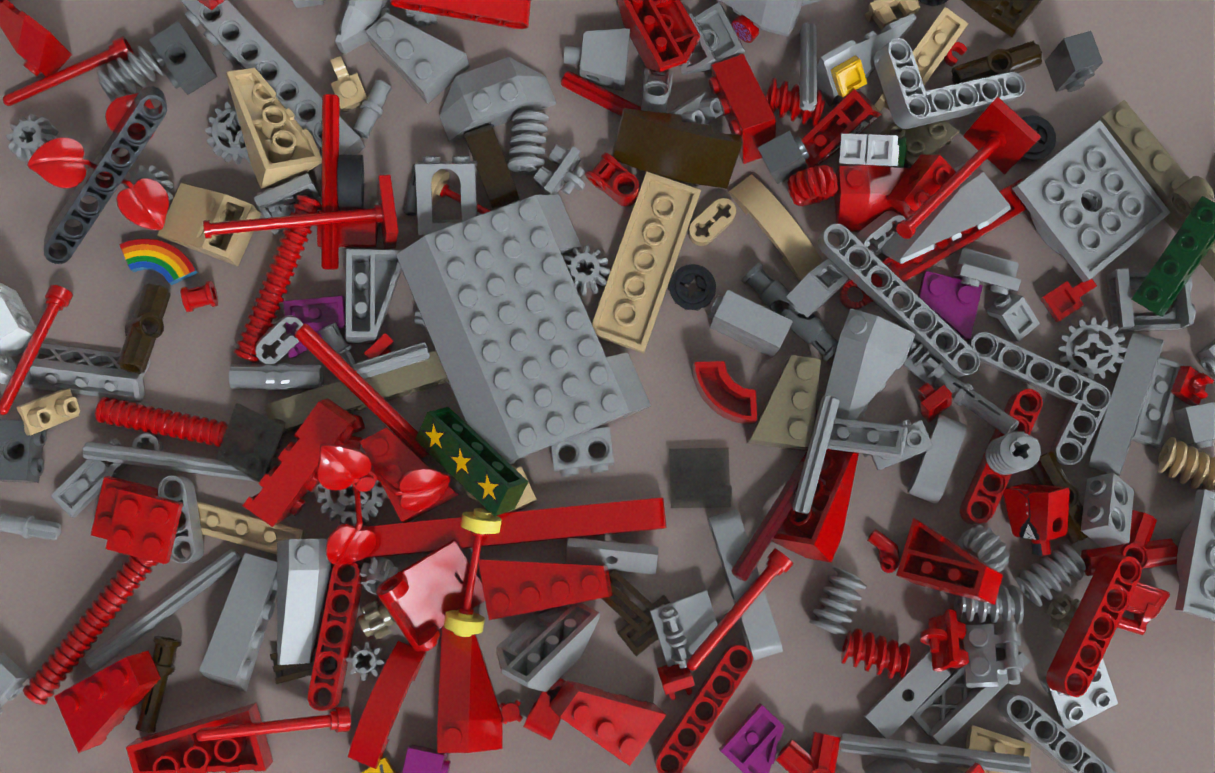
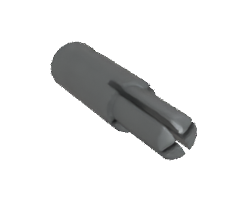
(411, 199)

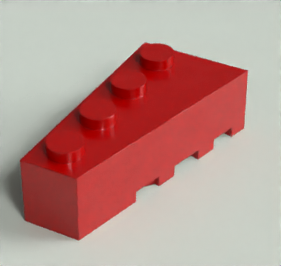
(297, 474)
(534, 586)

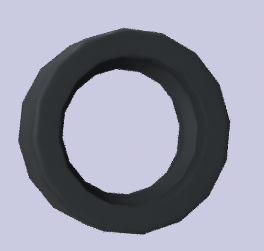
(350, 182)

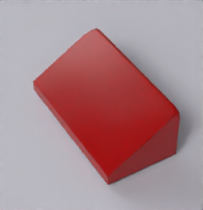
(354, 234)

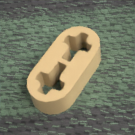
(716, 227)

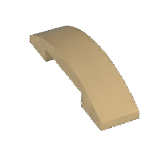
(777, 225)

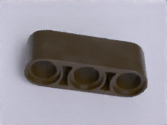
(491, 166)

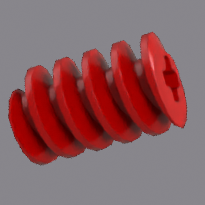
(789, 101)
(876, 652)

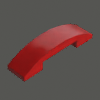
(384, 704)

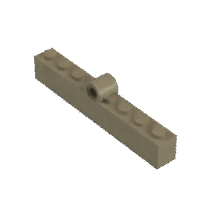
(1159, 170)

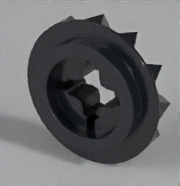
(1047, 140)
(686, 275)

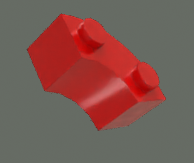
(723, 393)

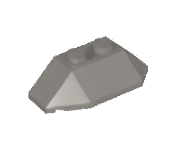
(357, 18)
(493, 96)
(547, 645)

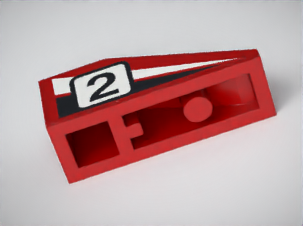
(848, 117)

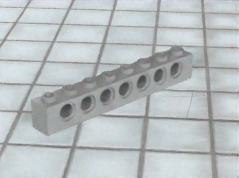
(266, 62)

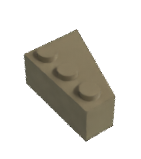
(791, 407)

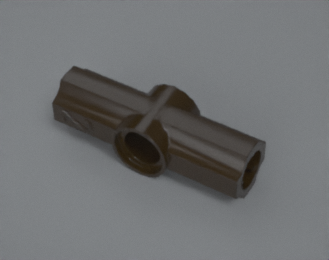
(1010, 60)
(139, 343)
(1049, 472)

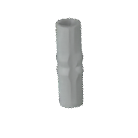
(276, 376)

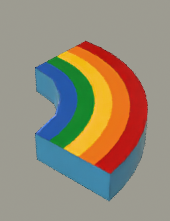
(159, 257)

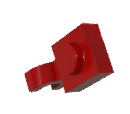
(1065, 299)

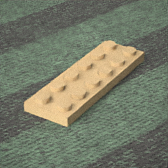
(645, 262)

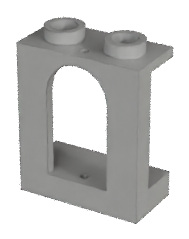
(424, 172)
(1121, 309)

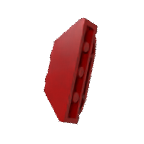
(660, 31)

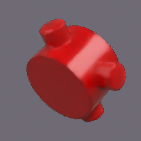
(510, 712)

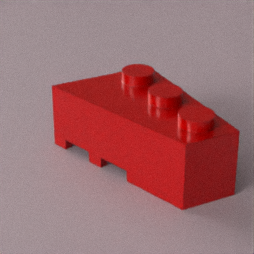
(393, 460)
(943, 565)
(104, 698)
(608, 719)

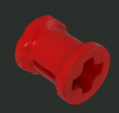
(199, 296)

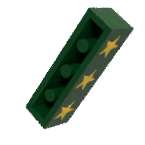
(471, 461)

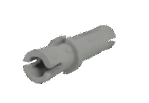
(965, 395)

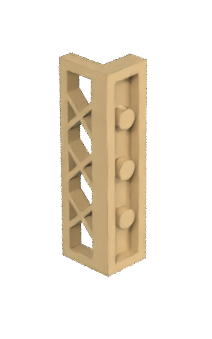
(933, 47)

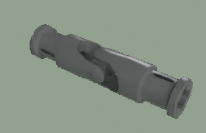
(809, 329)

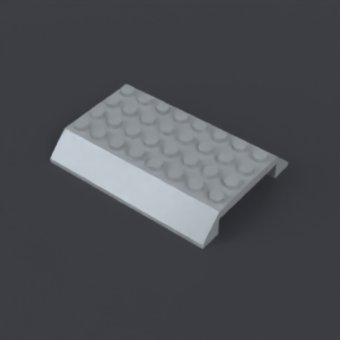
(517, 328)

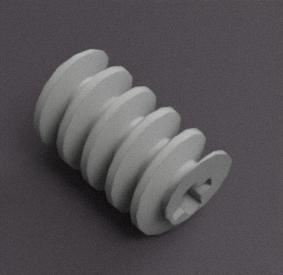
(129, 74)
(526, 141)
(1013, 453)
(1050, 574)
(838, 602)
(1008, 603)

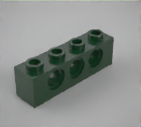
(1179, 259)

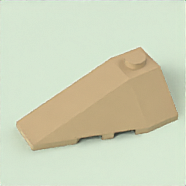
(272, 136)

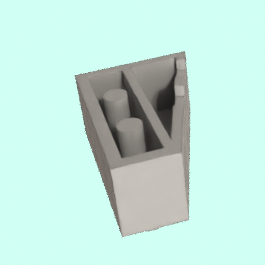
(417, 56)
(369, 290)

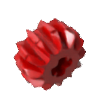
(813, 185)

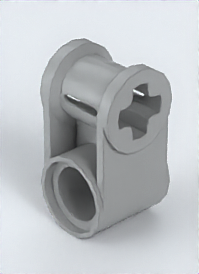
(656, 90)

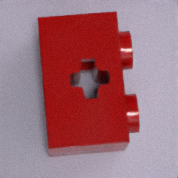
(920, 183)

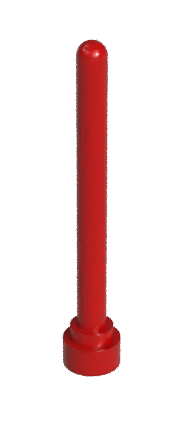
(117, 49)
(57, 299)
(776, 564)
(336, 720)

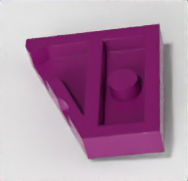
(951, 301)
(315, 313)
(754, 742)

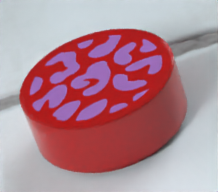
(745, 28)

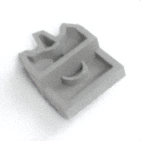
(716, 42)

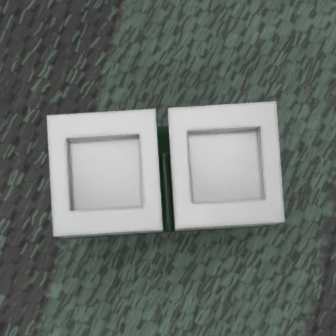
(873, 150)

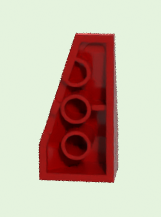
(32, 41)
(864, 193)
(821, 530)
(466, 704)

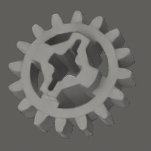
(225, 127)
(1103, 349)
(345, 504)

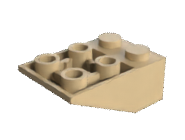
(195, 205)

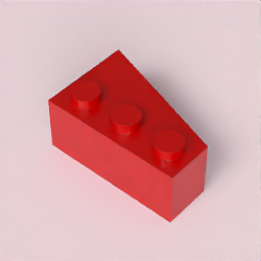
(743, 105)

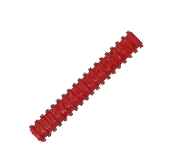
(276, 280)
(159, 421)
(87, 630)

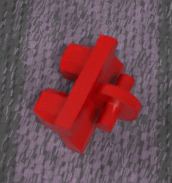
(944, 637)

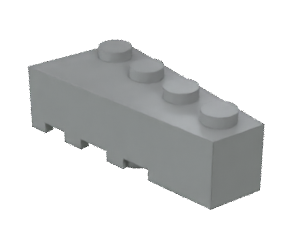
(242, 624)

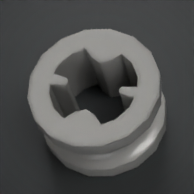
(141, 439)

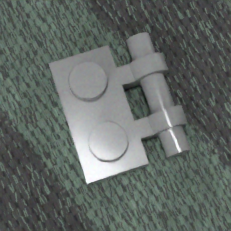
(983, 663)

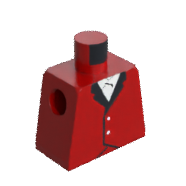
(1038, 513)

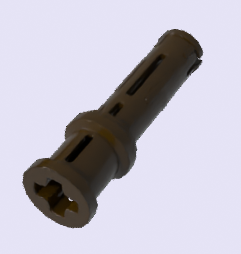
(163, 657)

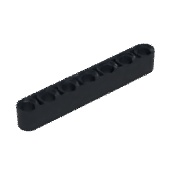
(104, 162)

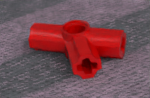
(1147, 552)
(820, 759)

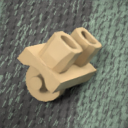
(882, 10)
(48, 411)

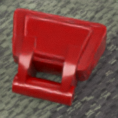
(1146, 604)

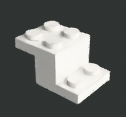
(15, 331)

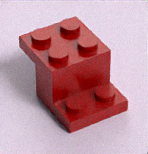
(136, 520)

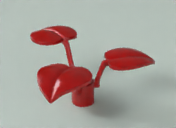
(63, 166)
(343, 466)

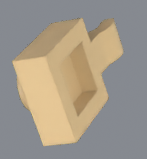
(347, 87)

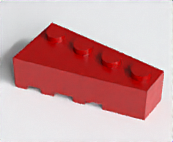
(180, 751)

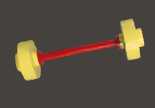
(465, 621)

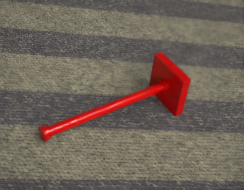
(999, 138)
(383, 213)

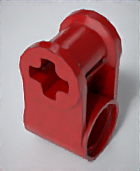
(610, 177)
(541, 717)

